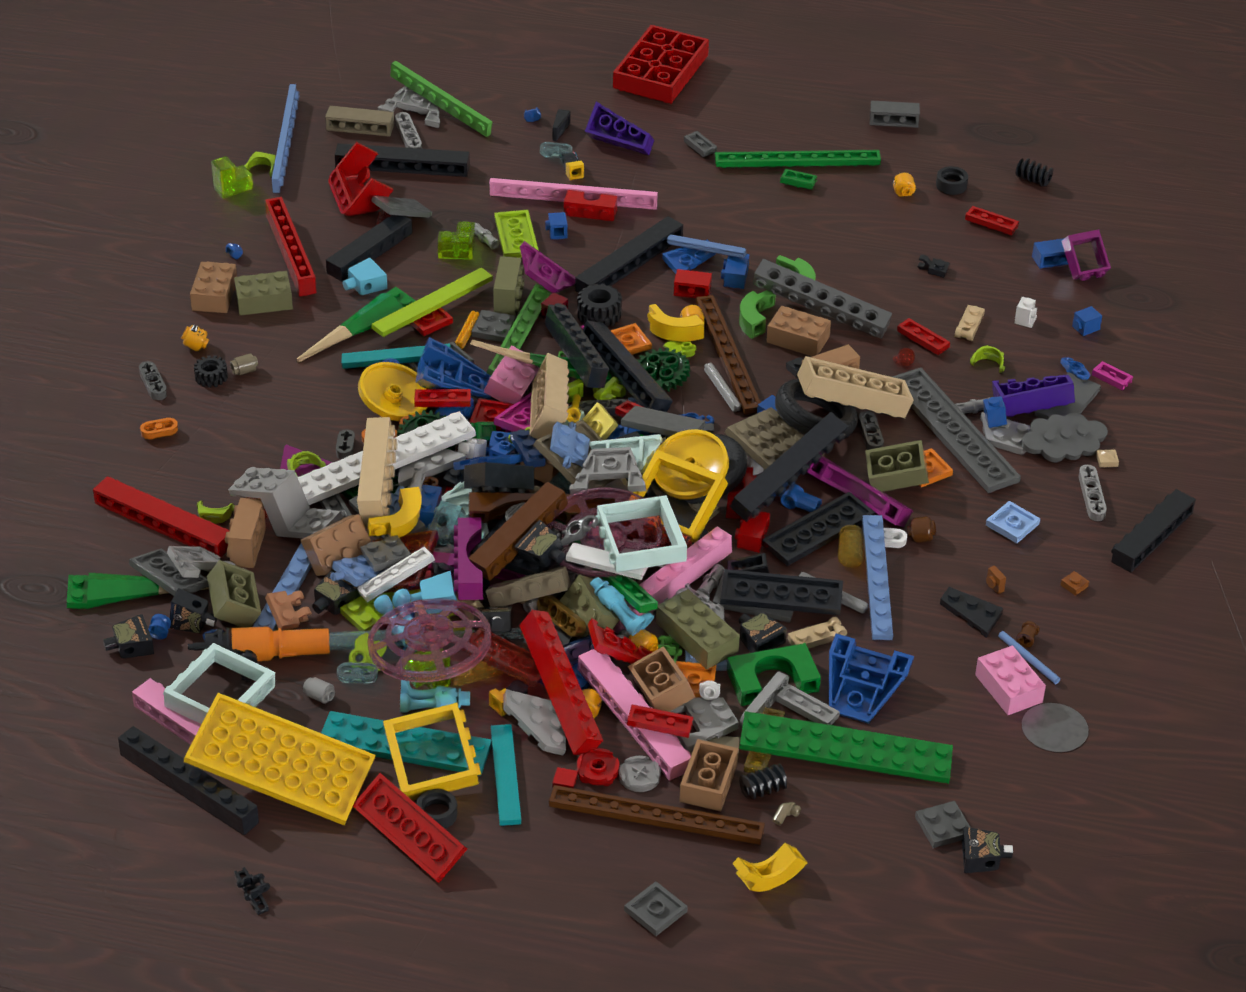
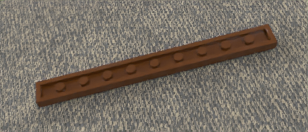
(729, 354)
(657, 814)

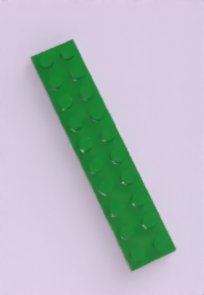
(846, 747)

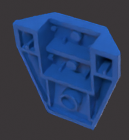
(446, 369)
(863, 678)

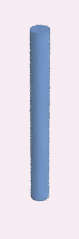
(1029, 657)

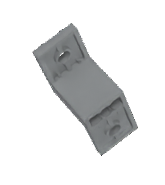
(283, 502)

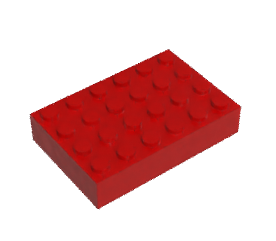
(660, 64)

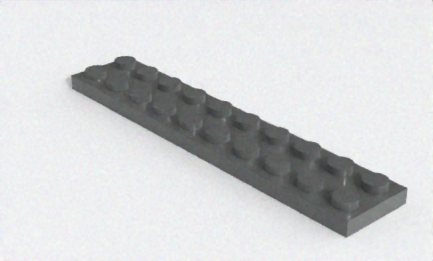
(958, 433)

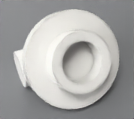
(709, 690)

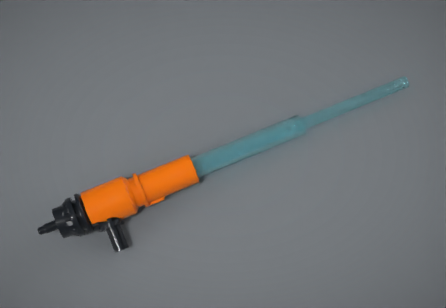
(264, 643)

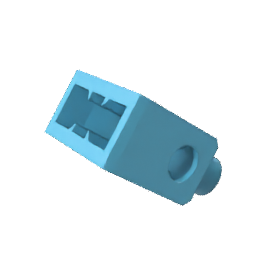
(366, 278)
(436, 587)

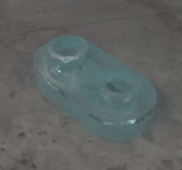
(555, 150)
(357, 672)

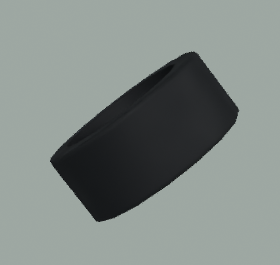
(954, 173)
(440, 796)

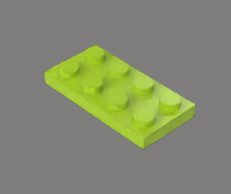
(513, 230)
(363, 613)

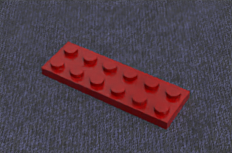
(409, 827)

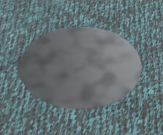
(1055, 727)

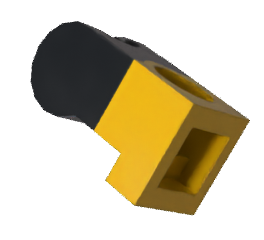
(572, 164)
(496, 696)

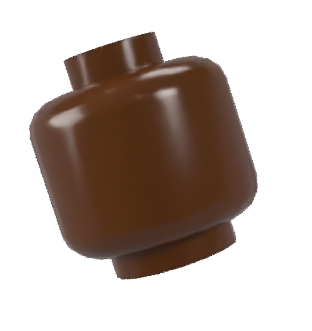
(922, 529)

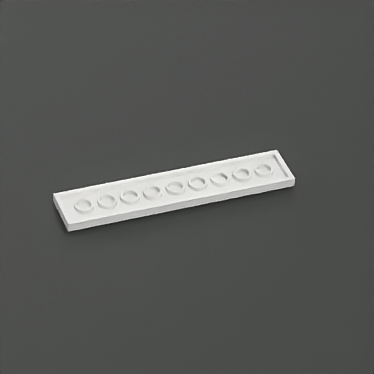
(411, 447)

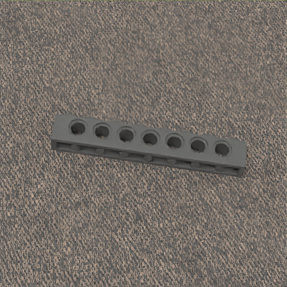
(822, 298)

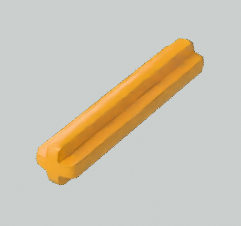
(467, 329)

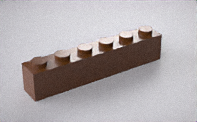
(500, 547)

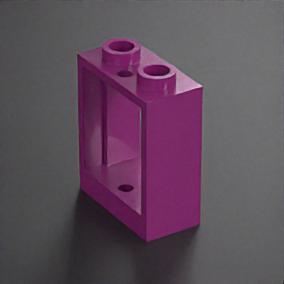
(1099, 251)

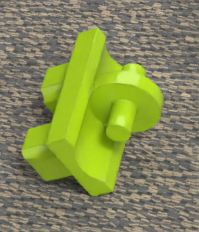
(611, 390)

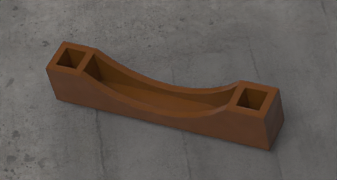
(494, 505)

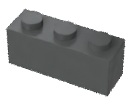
(894, 114)

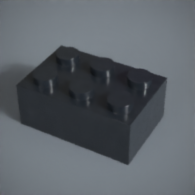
(498, 477)

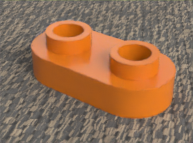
(159, 428)

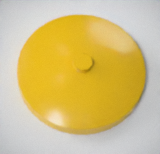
(389, 390)
(697, 448)

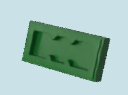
(798, 179)

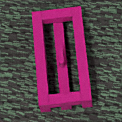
(1112, 375)

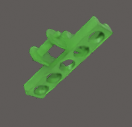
(672, 649)

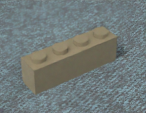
(359, 121)
(528, 587)

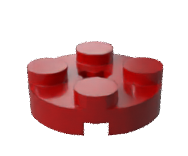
(598, 776)

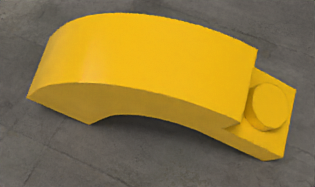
(673, 328)
(402, 521)
(773, 871)

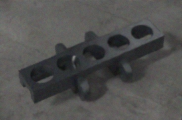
(255, 890)

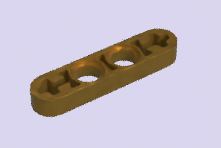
(560, 617)

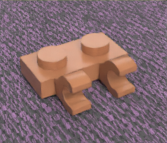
(283, 611)

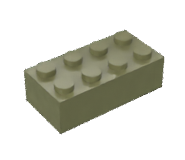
(697, 629)

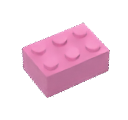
(511, 380)
(1010, 680)

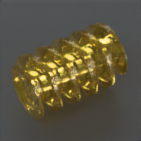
(850, 546)

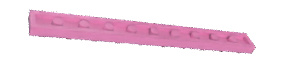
(557, 192)

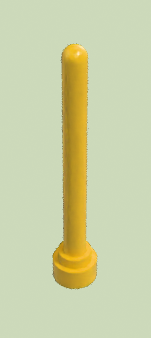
(573, 411)

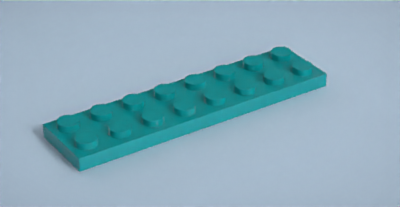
(416, 745)

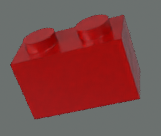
(692, 283)
(752, 532)

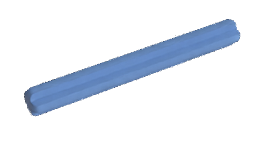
(706, 246)

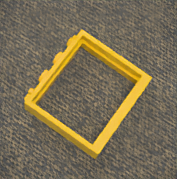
(716, 480)
(449, 782)

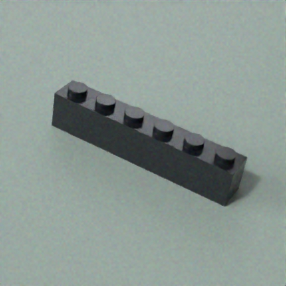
(369, 245)
(1152, 530)

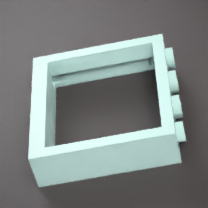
(640, 509)
(193, 710)

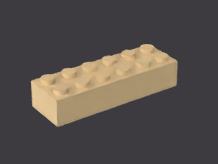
(855, 387)
(549, 396)
(377, 469)

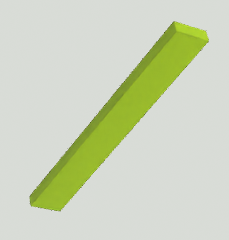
(432, 302)

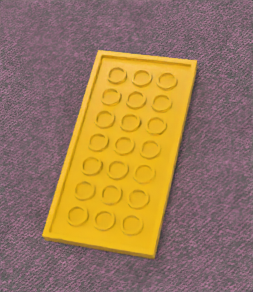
(280, 758)

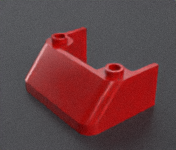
(348, 182)

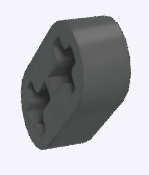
(348, 445)

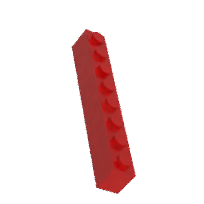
(290, 246)
(160, 516)
(560, 682)

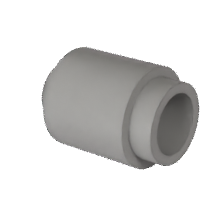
(319, 690)

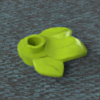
(686, 348)
(361, 648)

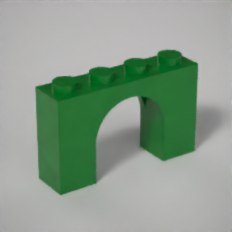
(793, 660)

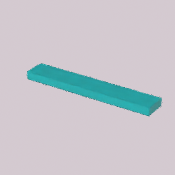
(367, 358)
(505, 775)

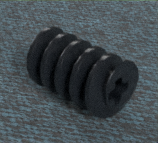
(1034, 173)
(763, 780)

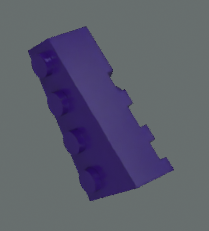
(615, 130)
(1035, 394)

